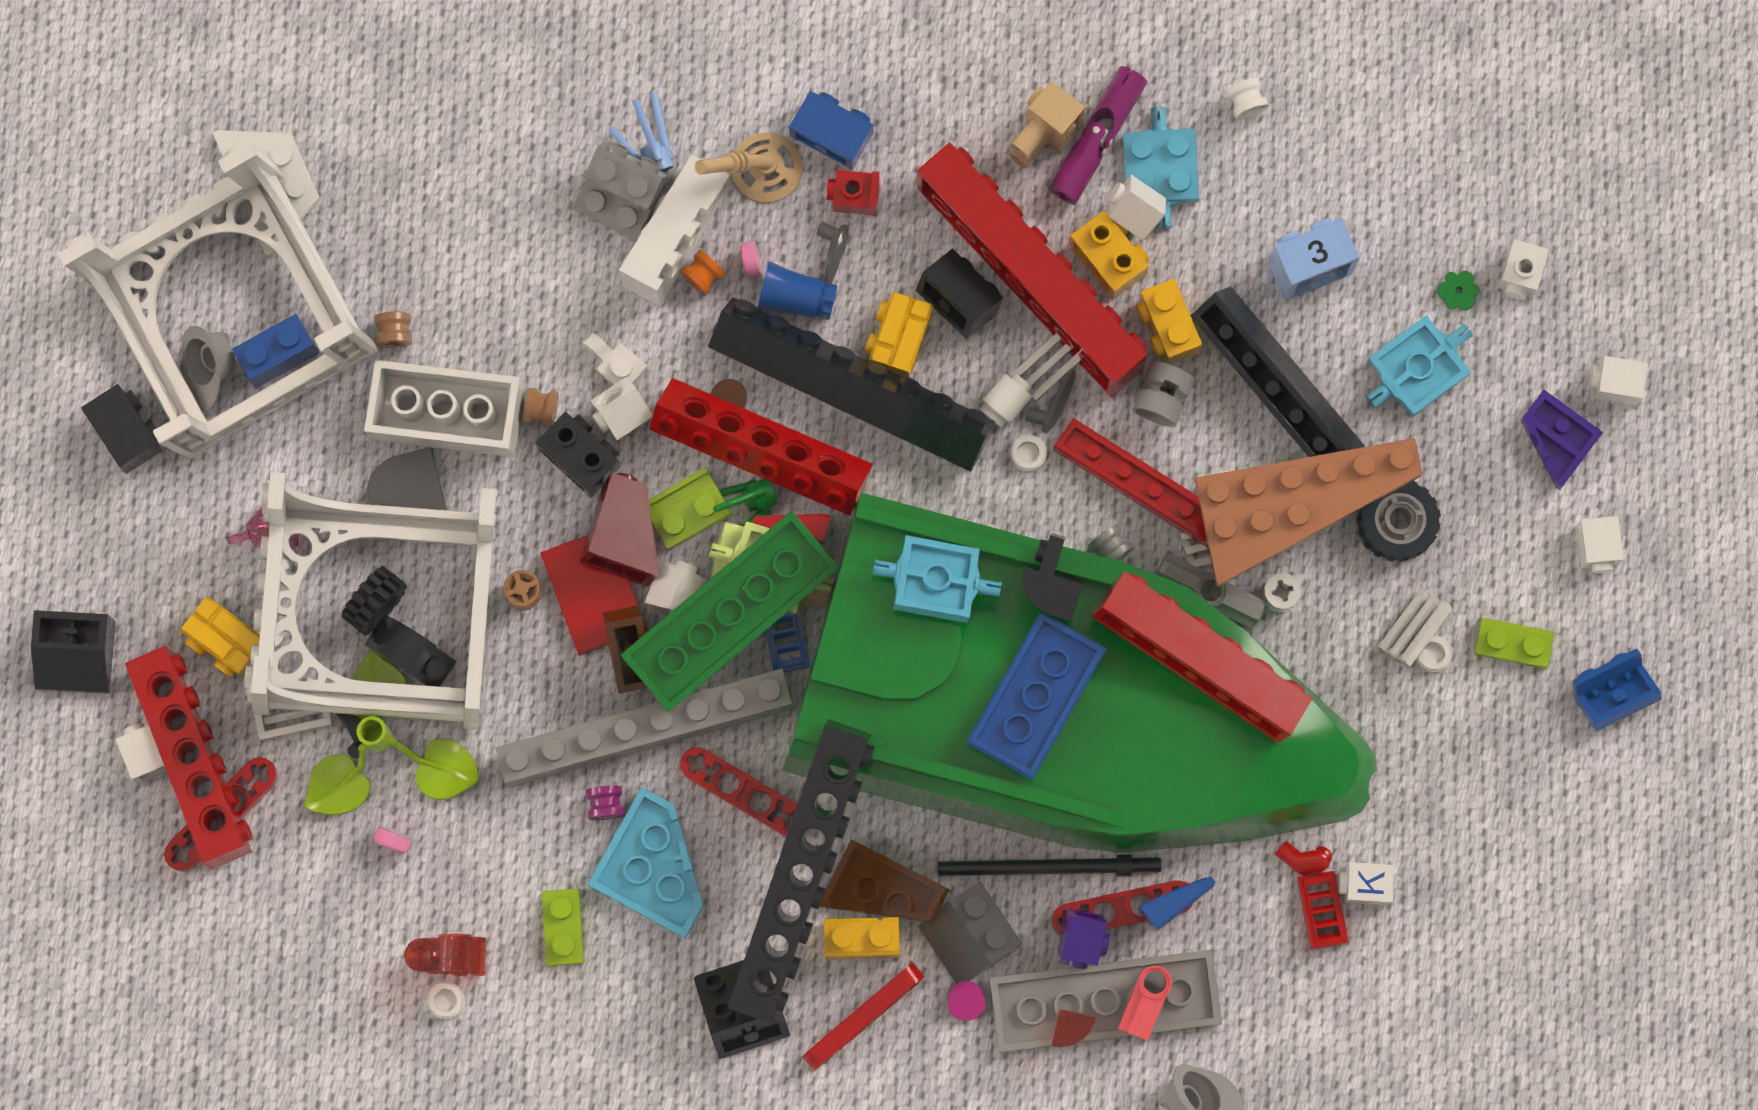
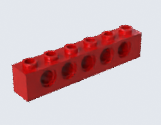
(760, 446)
(147, 676)

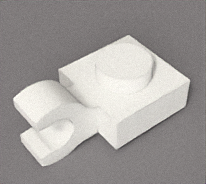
(615, 363)

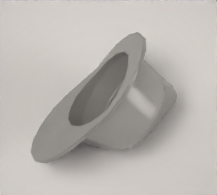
(206, 363)
(1200, 1090)

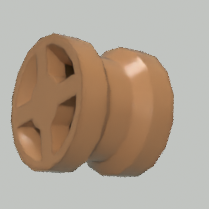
(393, 329)
(540, 407)
(519, 583)

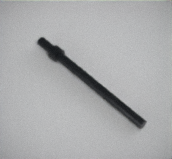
(1122, 865)

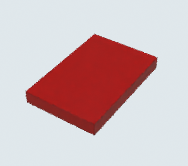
(585, 594)

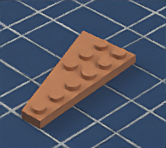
(1280, 504)

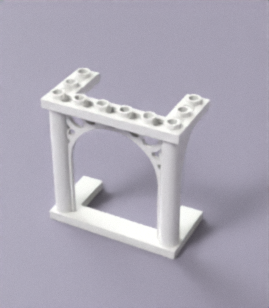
(108, 270)
(298, 513)

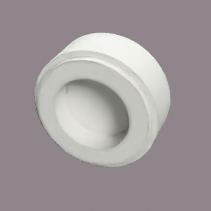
(1028, 453)
(1435, 655)
(446, 1000)

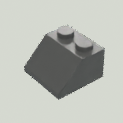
(970, 934)

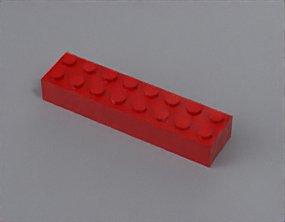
(1031, 268)

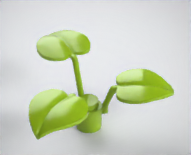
(339, 786)

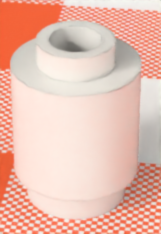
(1006, 399)

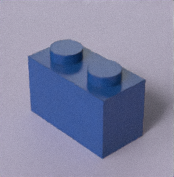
(832, 129)
(275, 351)

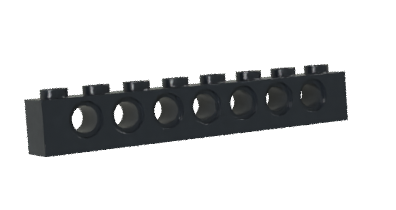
(749, 994)

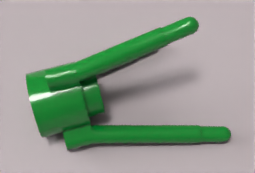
(754, 494)

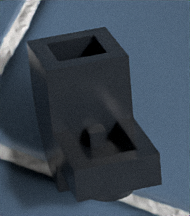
(1045, 588)
(410, 652)

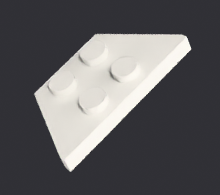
(286, 155)

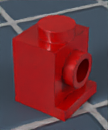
(863, 201)

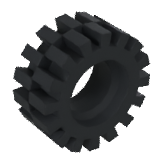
(374, 600)

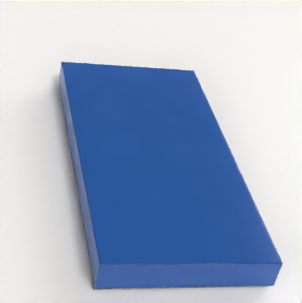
(1036, 696)

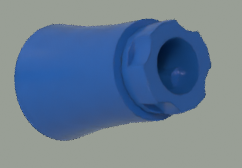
(796, 293)

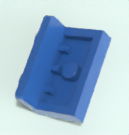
(1615, 690)

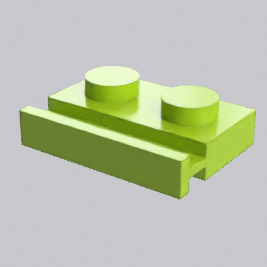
(687, 509)

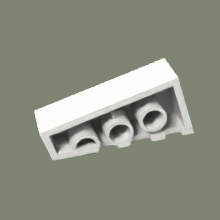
(673, 232)

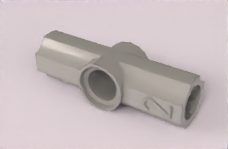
(1231, 601)

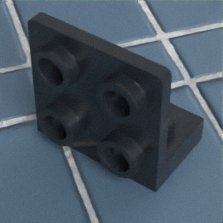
(729, 1029)

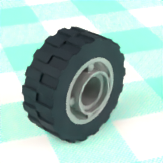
(1395, 543)

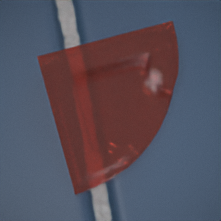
(1071, 1028)

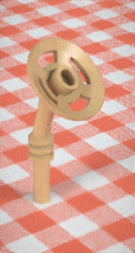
(760, 167)

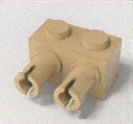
(1051, 121)

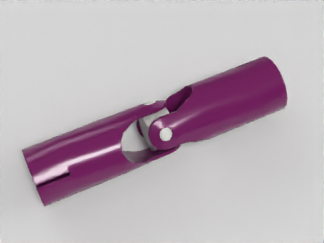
(1087, 152)

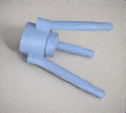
(659, 153)

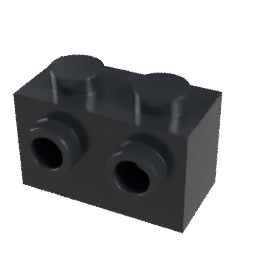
(959, 293)
(122, 428)
(579, 453)

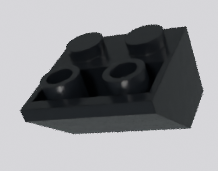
(72, 651)

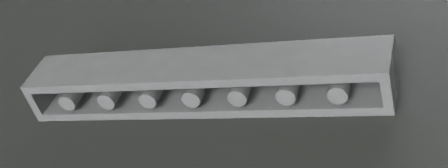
(643, 728)

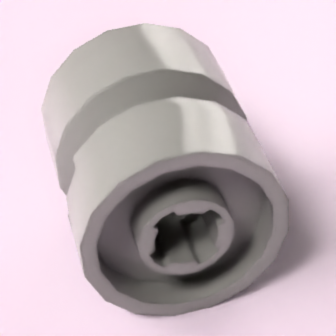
(1158, 405)

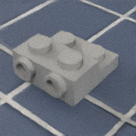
(620, 189)

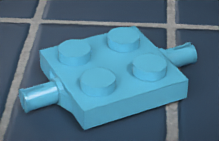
(1164, 162)
(1419, 366)
(936, 579)

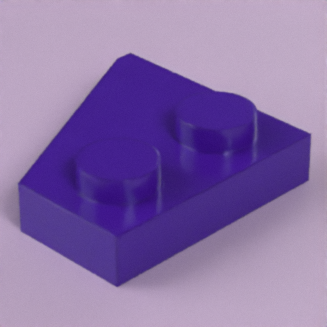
(1559, 436)

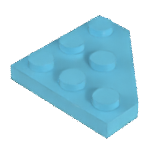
(650, 866)

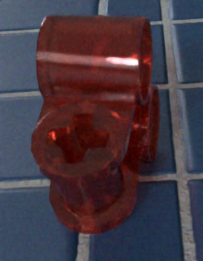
(448, 955)

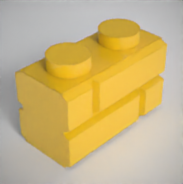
(900, 333)
(220, 635)
(861, 938)

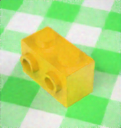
(1109, 254)
(1169, 322)

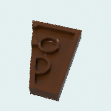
(881, 887)

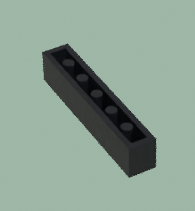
(1273, 375)

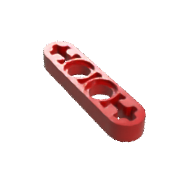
(244, 773)
(741, 797)
(1121, 904)
(863, 1016)

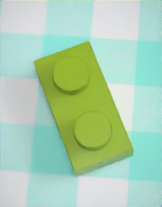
(1514, 643)
(563, 927)

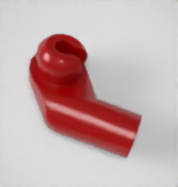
(1304, 862)

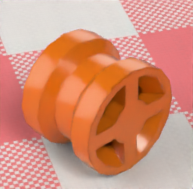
(702, 272)

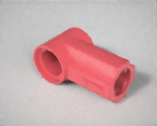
(1144, 1006)

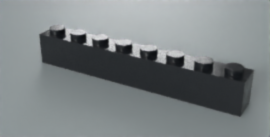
(851, 383)

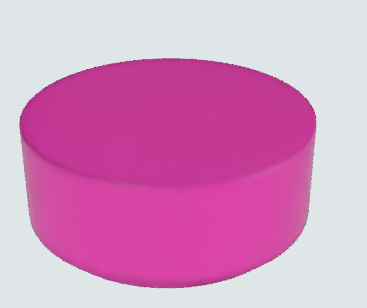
(966, 1000)

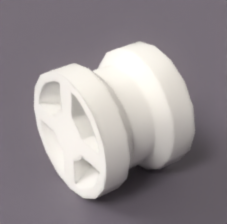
(1247, 98)
(1276, 601)

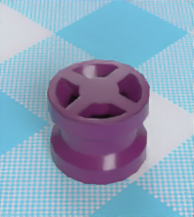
(605, 802)

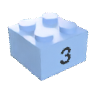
(1313, 258)

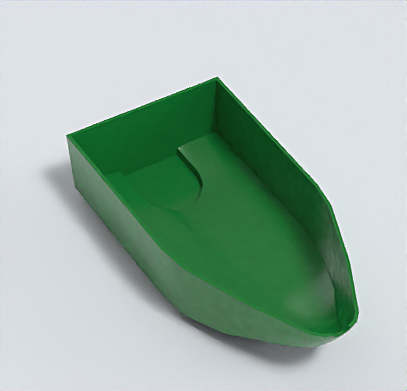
(1139, 756)

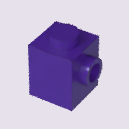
(1083, 938)

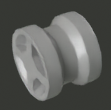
(1111, 544)

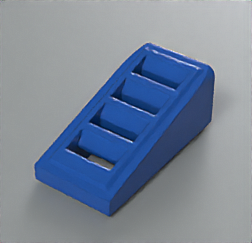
(790, 664)
(1166, 907)

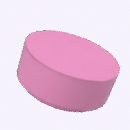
(751, 259)
(392, 840)

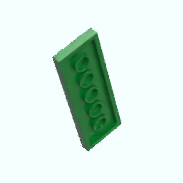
(729, 611)

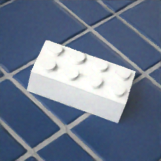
(444, 408)

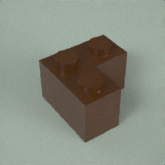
(622, 630)

